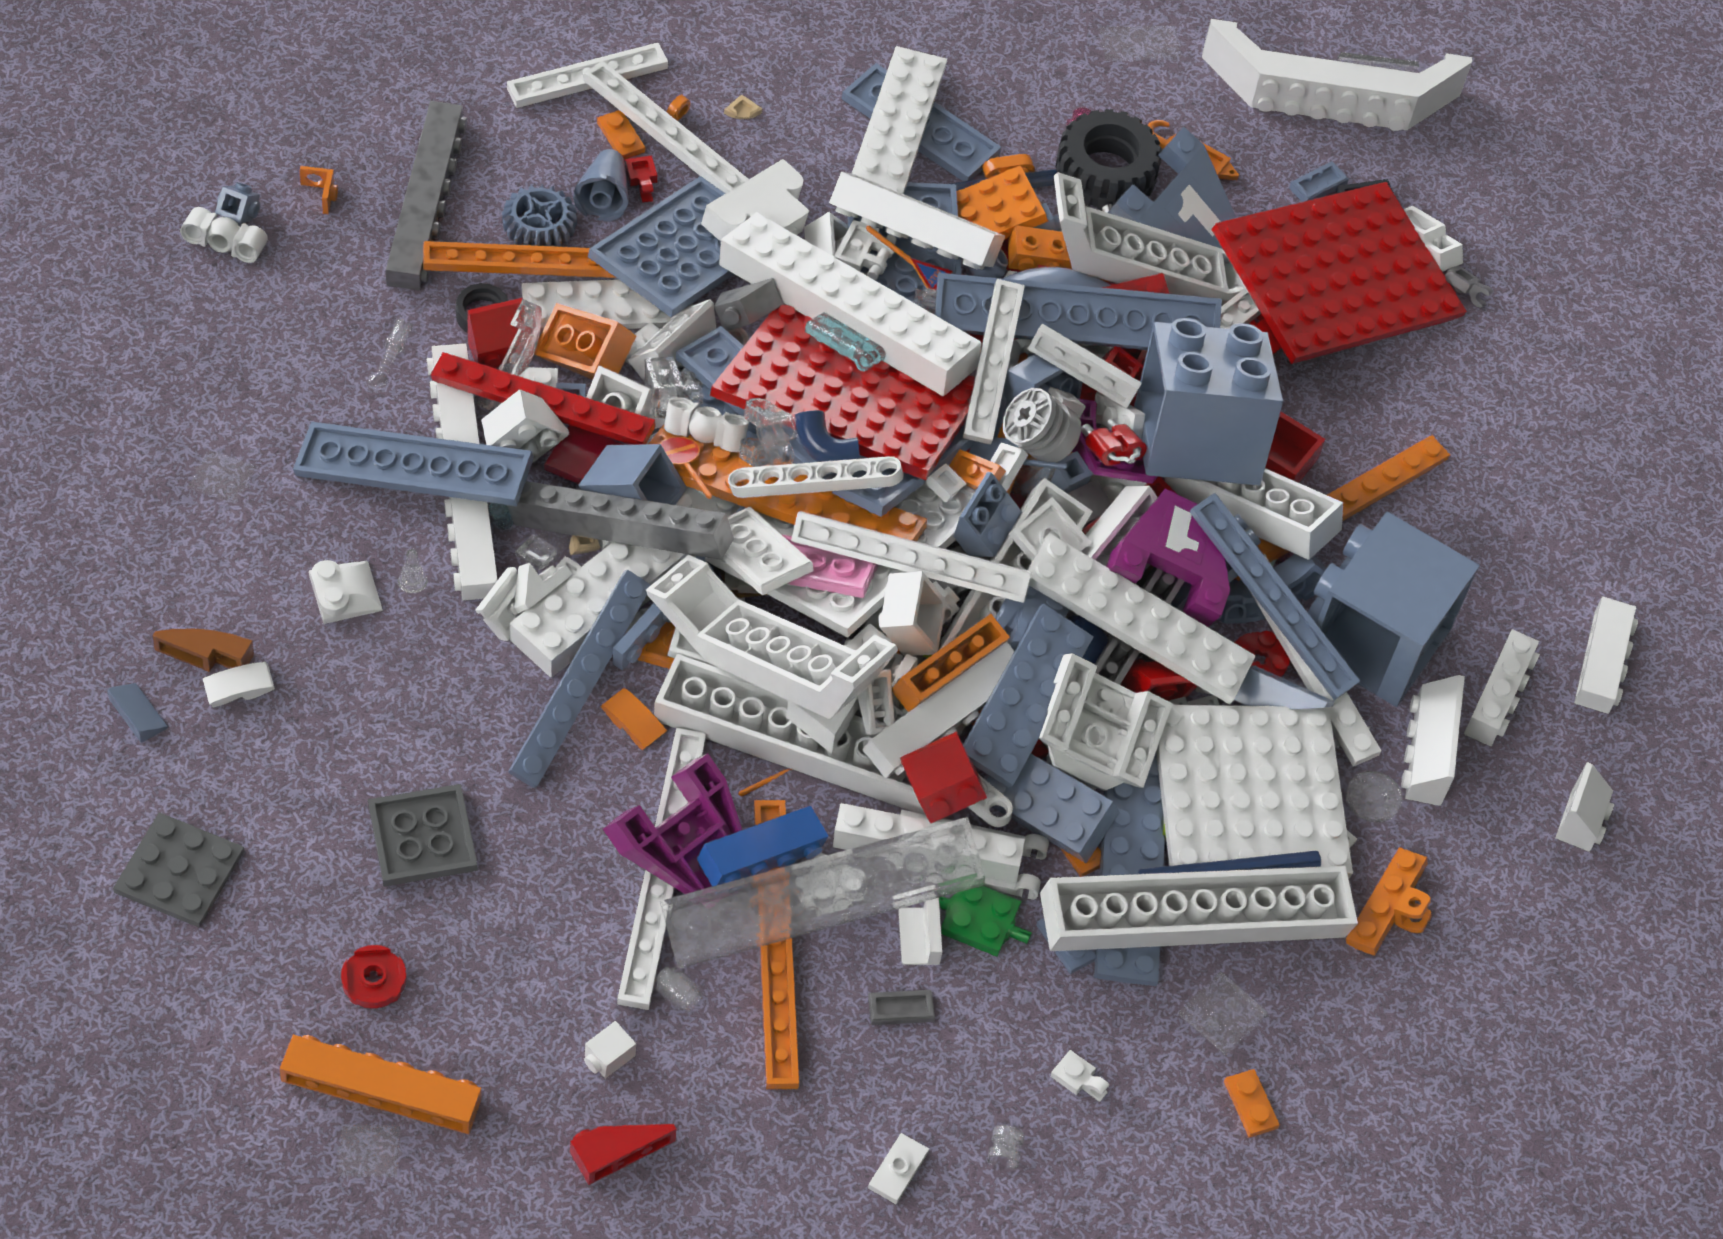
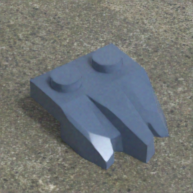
(1016, 616)

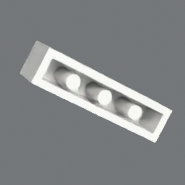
(1605, 655)

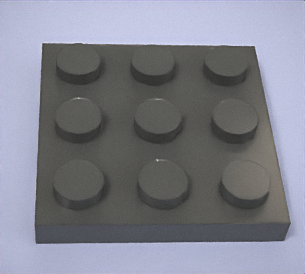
(422, 835)
(178, 869)

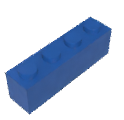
(763, 847)

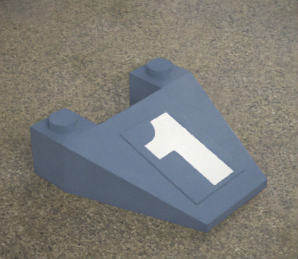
(1189, 202)

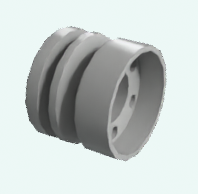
(1041, 425)

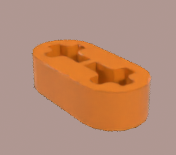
(1001, 164)

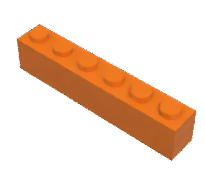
(381, 1083)

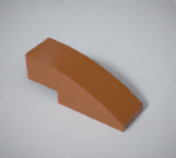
(204, 647)

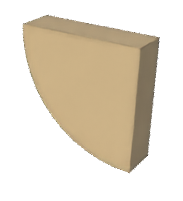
(742, 108)
(583, 545)

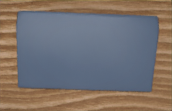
(136, 711)

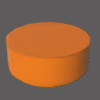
(679, 107)

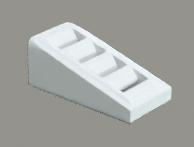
(883, 688)

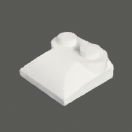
(344, 590)

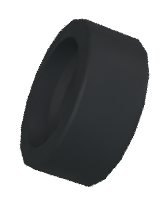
(476, 293)

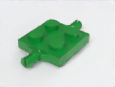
(982, 919)

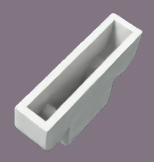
(769, 193)

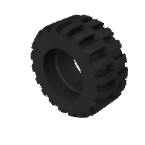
(1111, 134)

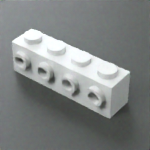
(1501, 688)

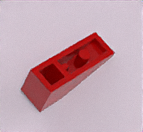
(615, 1147)

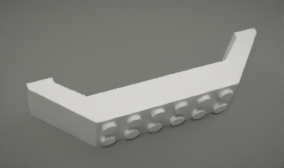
(1331, 87)
(1129, 250)
(764, 646)

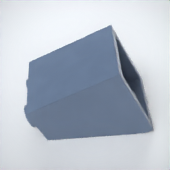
(635, 473)

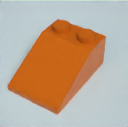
(584, 341)

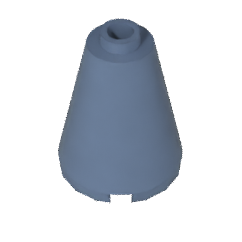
(603, 187)

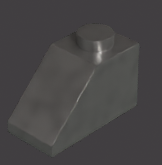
(747, 304)

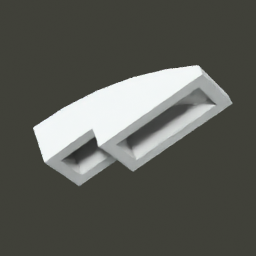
(1444, 249)

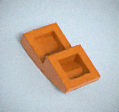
(634, 717)

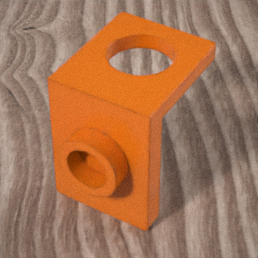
(330, 190)

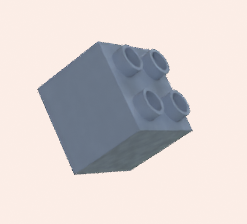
(1208, 402)
(1391, 603)

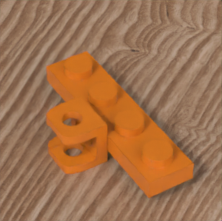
(1393, 902)

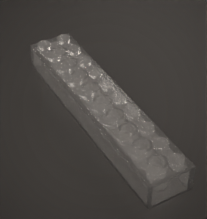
(823, 892)

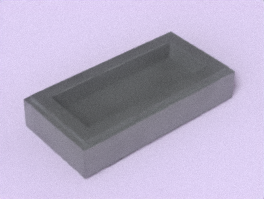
(901, 1007)

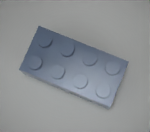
(1058, 808)

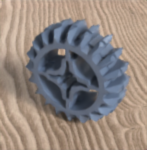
(542, 210)

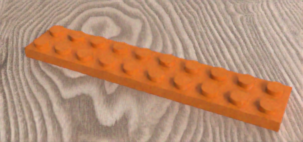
(717, 464)

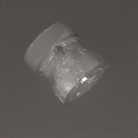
(1006, 1144)

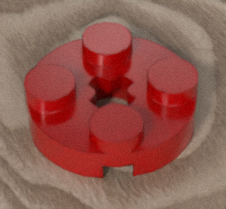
(1268, 646)
(378, 993)

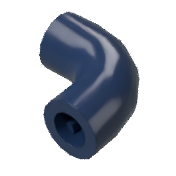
(819, 443)

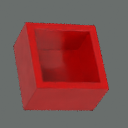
(1293, 449)

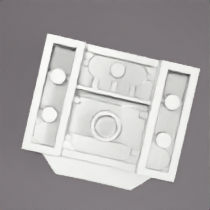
(1101, 728)

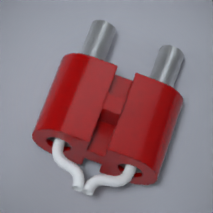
(1114, 446)

